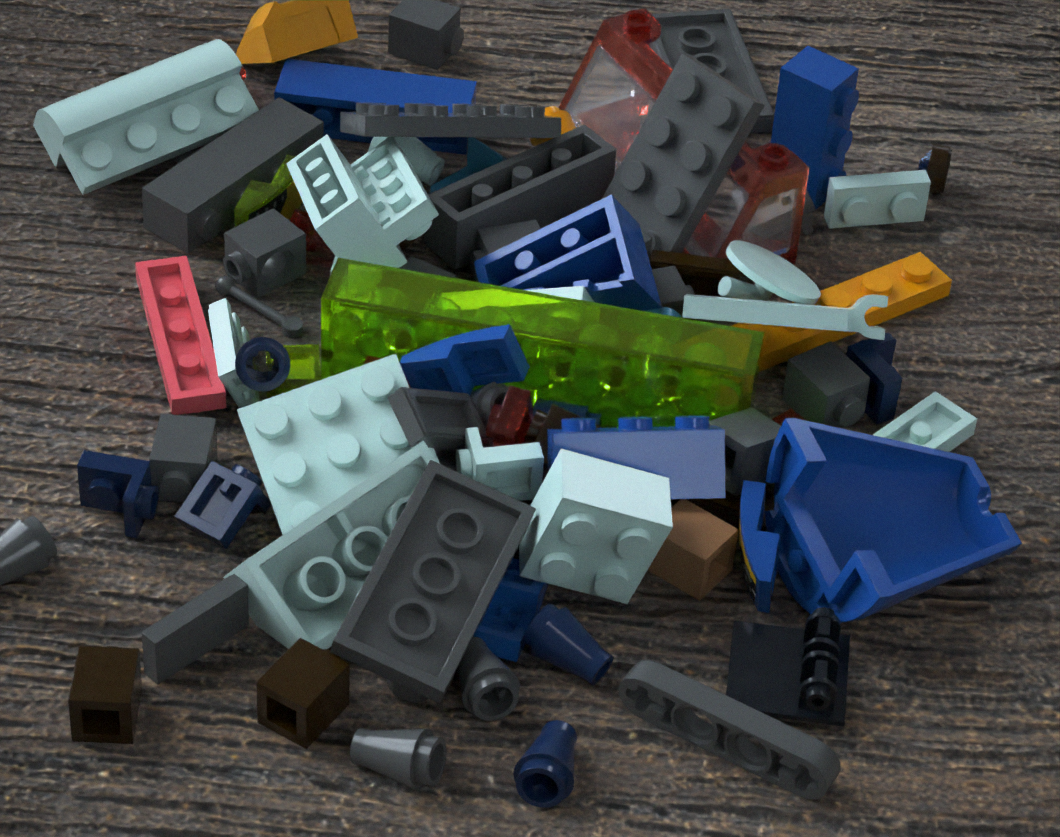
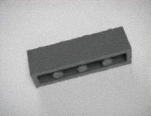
(532, 185)
(202, 191)

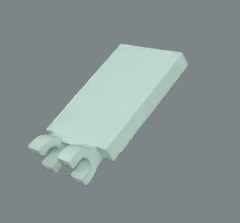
(787, 314)

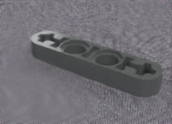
(666, 701)

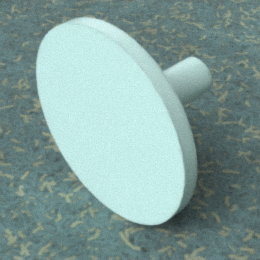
(770, 275)

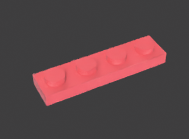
(180, 335)

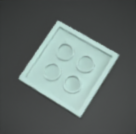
(325, 437)

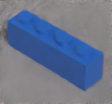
(333, 88)

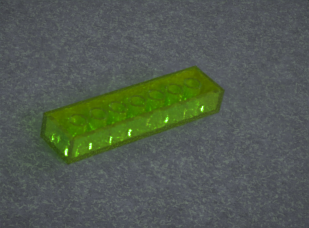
(575, 348)

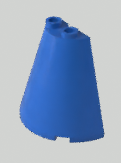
(875, 518)

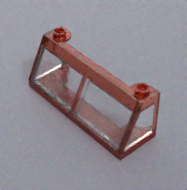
(615, 92)

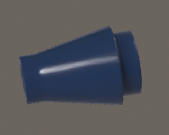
(258, 376)
(565, 643)
(547, 768)

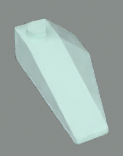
(315, 570)

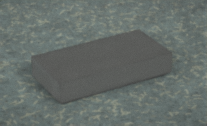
(436, 417)
(195, 628)

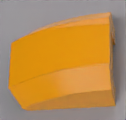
(295, 29)

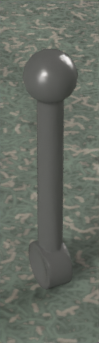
(291, 326)

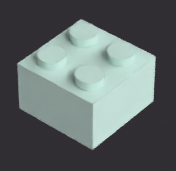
(596, 526)

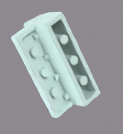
(146, 115)
(364, 205)

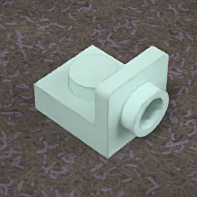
(507, 468)

